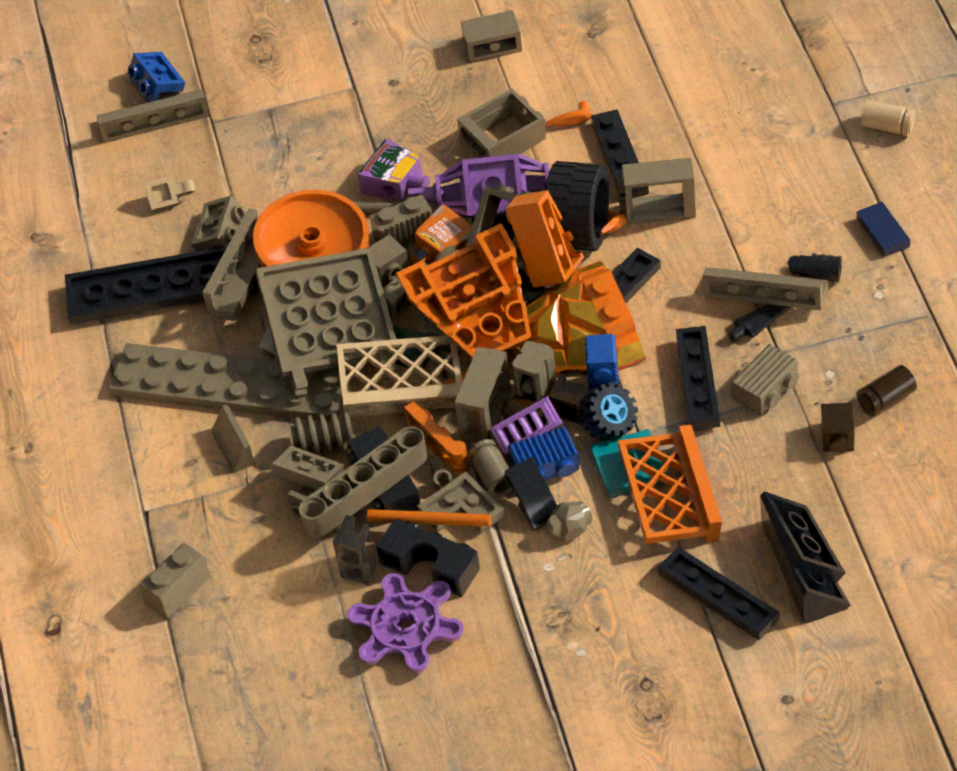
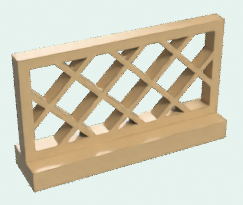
(395, 399)

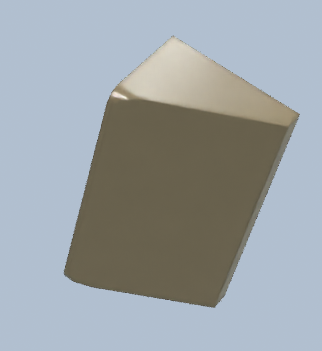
(232, 441)

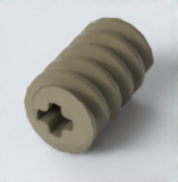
(322, 433)

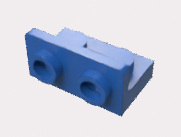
(154, 75)

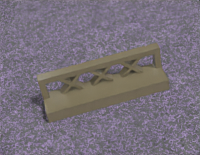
(153, 115)
(234, 273)
(764, 288)

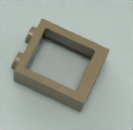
(474, 123)
(662, 206)
(487, 212)
(482, 394)

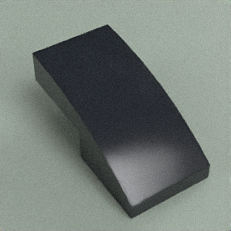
(532, 492)

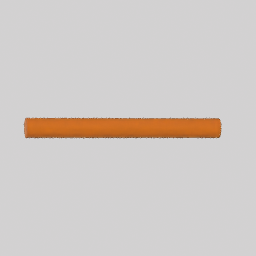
(435, 518)

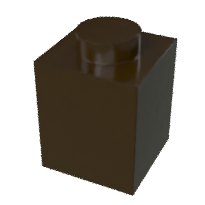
(837, 427)

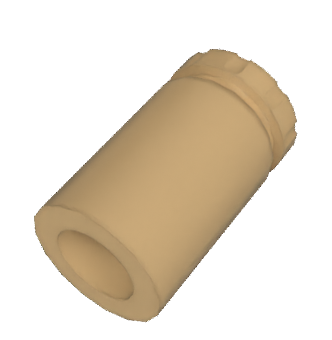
(888, 117)

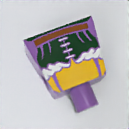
(391, 172)

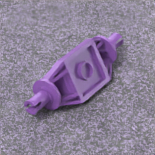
(481, 172)

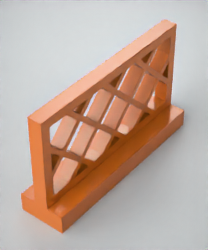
(696, 486)

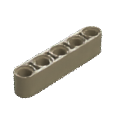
(363, 482)

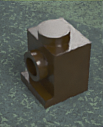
(566, 399)

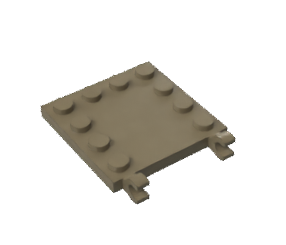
(322, 305)

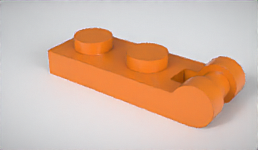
(438, 438)

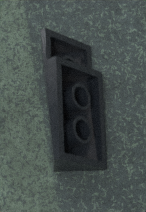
(803, 557)

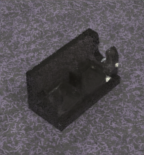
(352, 553)

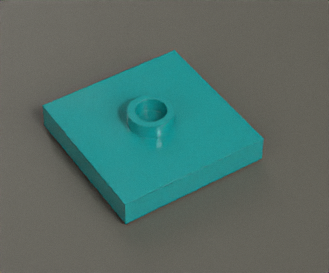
(611, 468)

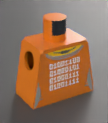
(438, 232)

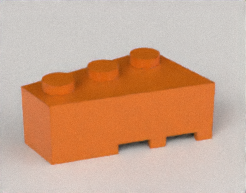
(541, 239)

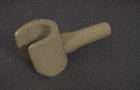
(439, 474)

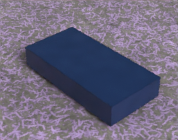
(883, 229)

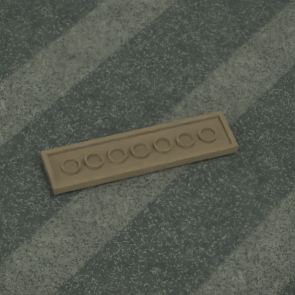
(223, 380)

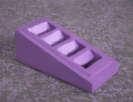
(503, 436)

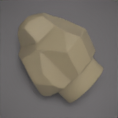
(569, 520)

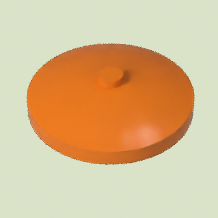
(308, 227)

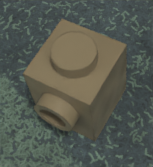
(389, 258)

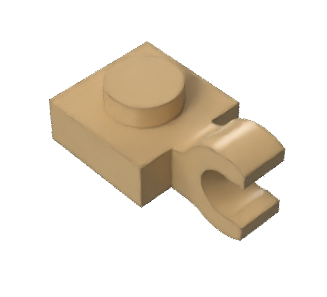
(164, 193)

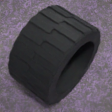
(582, 200)

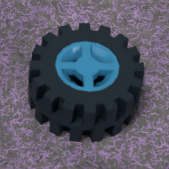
(608, 400)

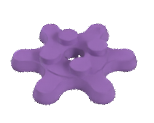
(401, 605)

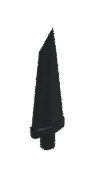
(756, 321)

